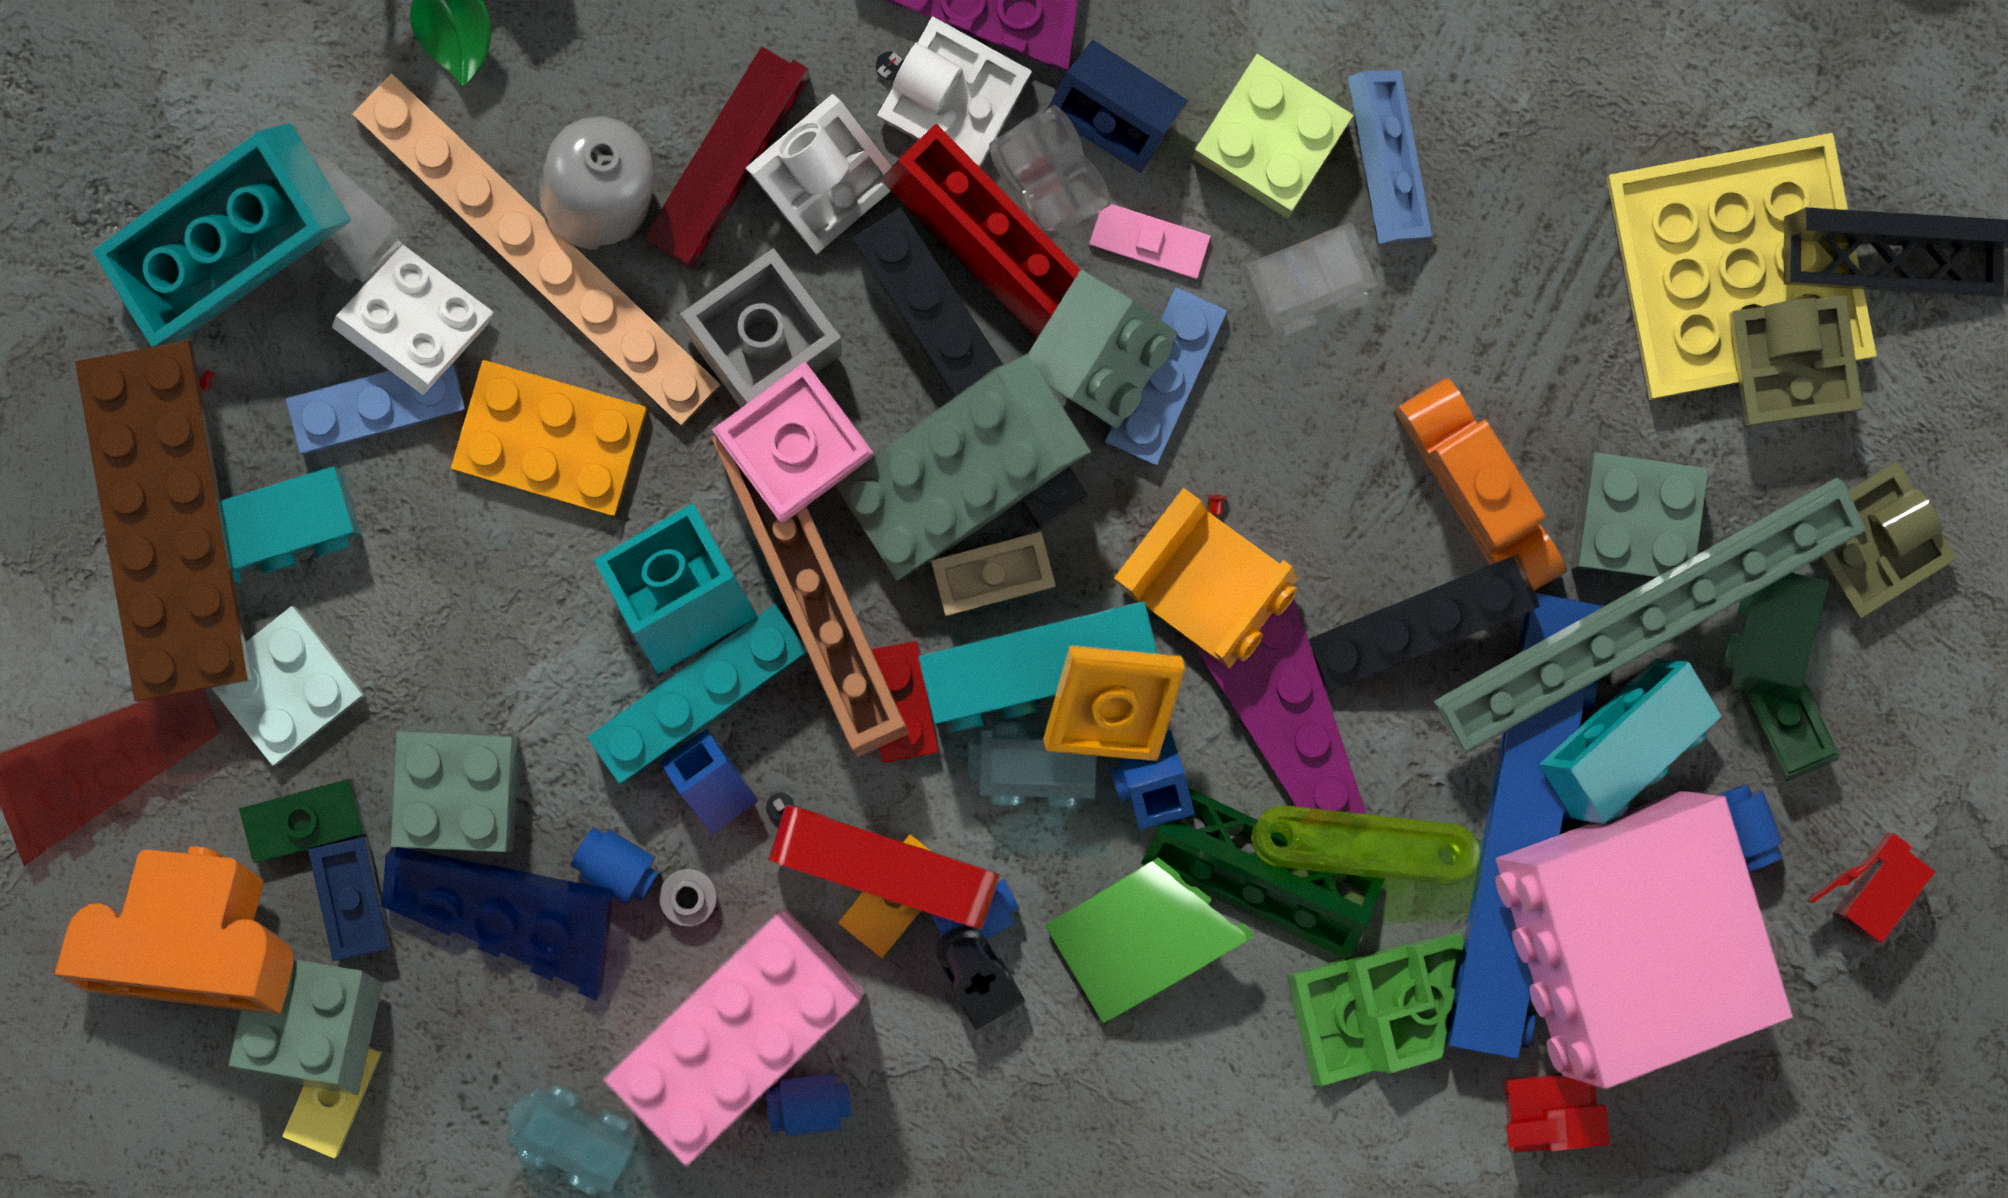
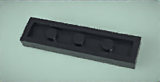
(1424, 622)

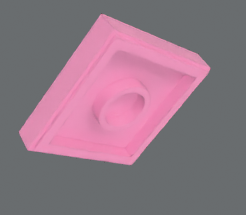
(793, 442)

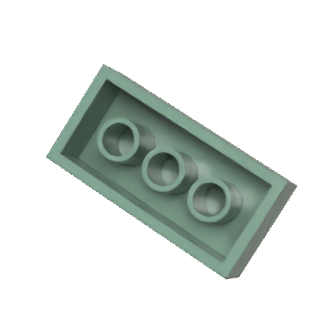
(962, 466)

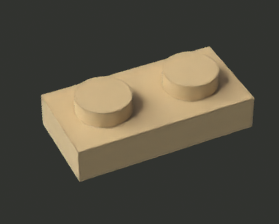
(993, 574)

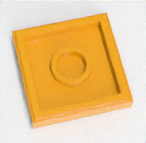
(1113, 703)

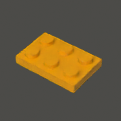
(549, 438)

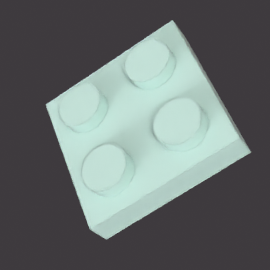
(293, 687)

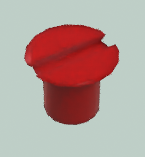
(1216, 503)

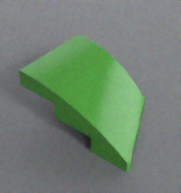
(1141, 937)
(1376, 1009)

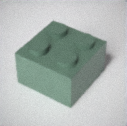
(1101, 349)
(1637, 516)
(454, 791)
(318, 1035)

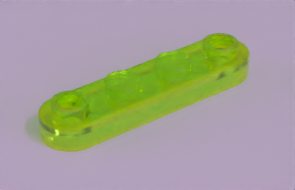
(1365, 845)

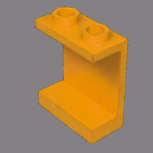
(1207, 580)

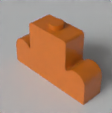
(1480, 481)
(181, 937)

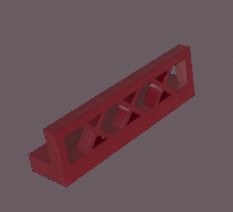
(719, 165)

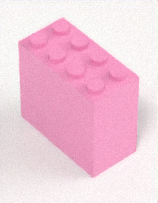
(1642, 939)
(735, 1036)

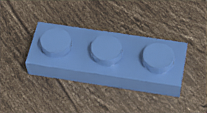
(1389, 156)
(1166, 392)
(370, 409)

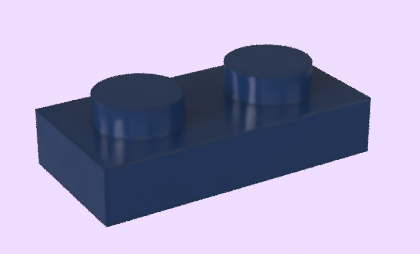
(349, 898)

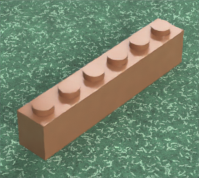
(823, 618)

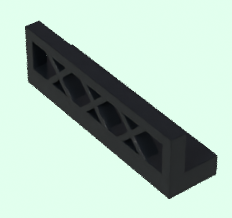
(1895, 229)

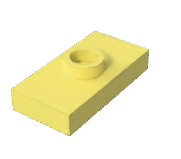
(325, 1116)

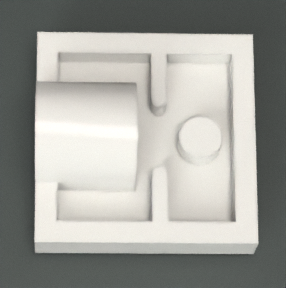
(957, 86)
(822, 173)
(412, 319)

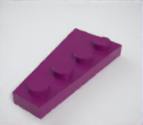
(1027, 27)
(1290, 715)

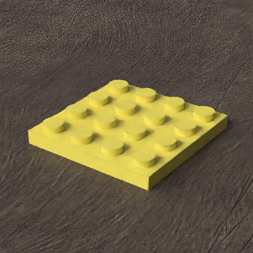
(1711, 243)

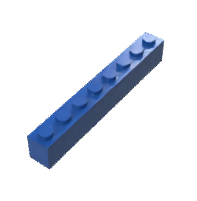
(1522, 810)

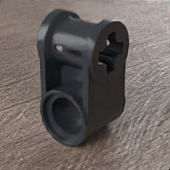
(977, 975)

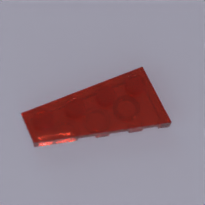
(84, 769)

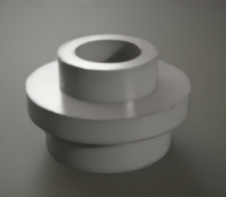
(706, 897)

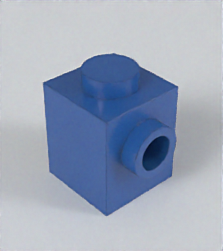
(1155, 787)
(716, 791)

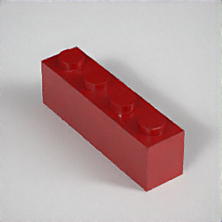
(982, 228)

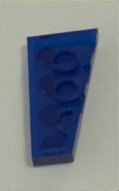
(528, 916)

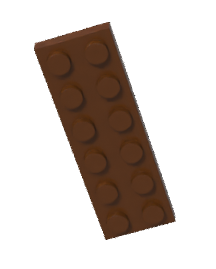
(163, 521)

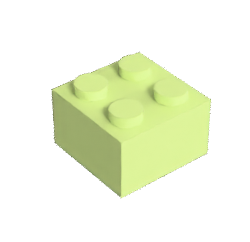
(1272, 136)

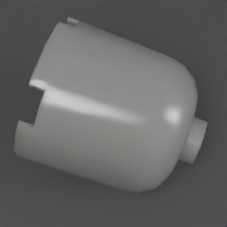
(592, 201)

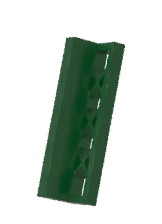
(1298, 905)

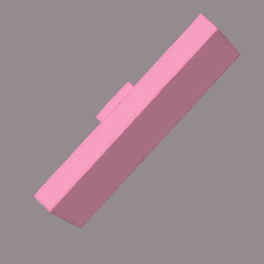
(1150, 240)

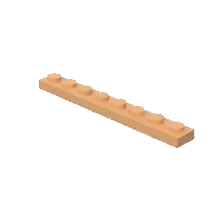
(535, 251)

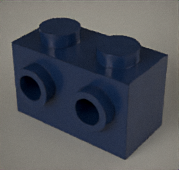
(1118, 105)

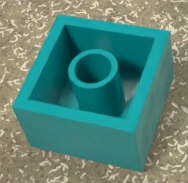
(675, 588)

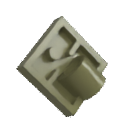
(1795, 360)
(1897, 549)

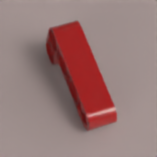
(883, 866)

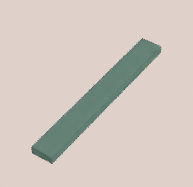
(1650, 615)

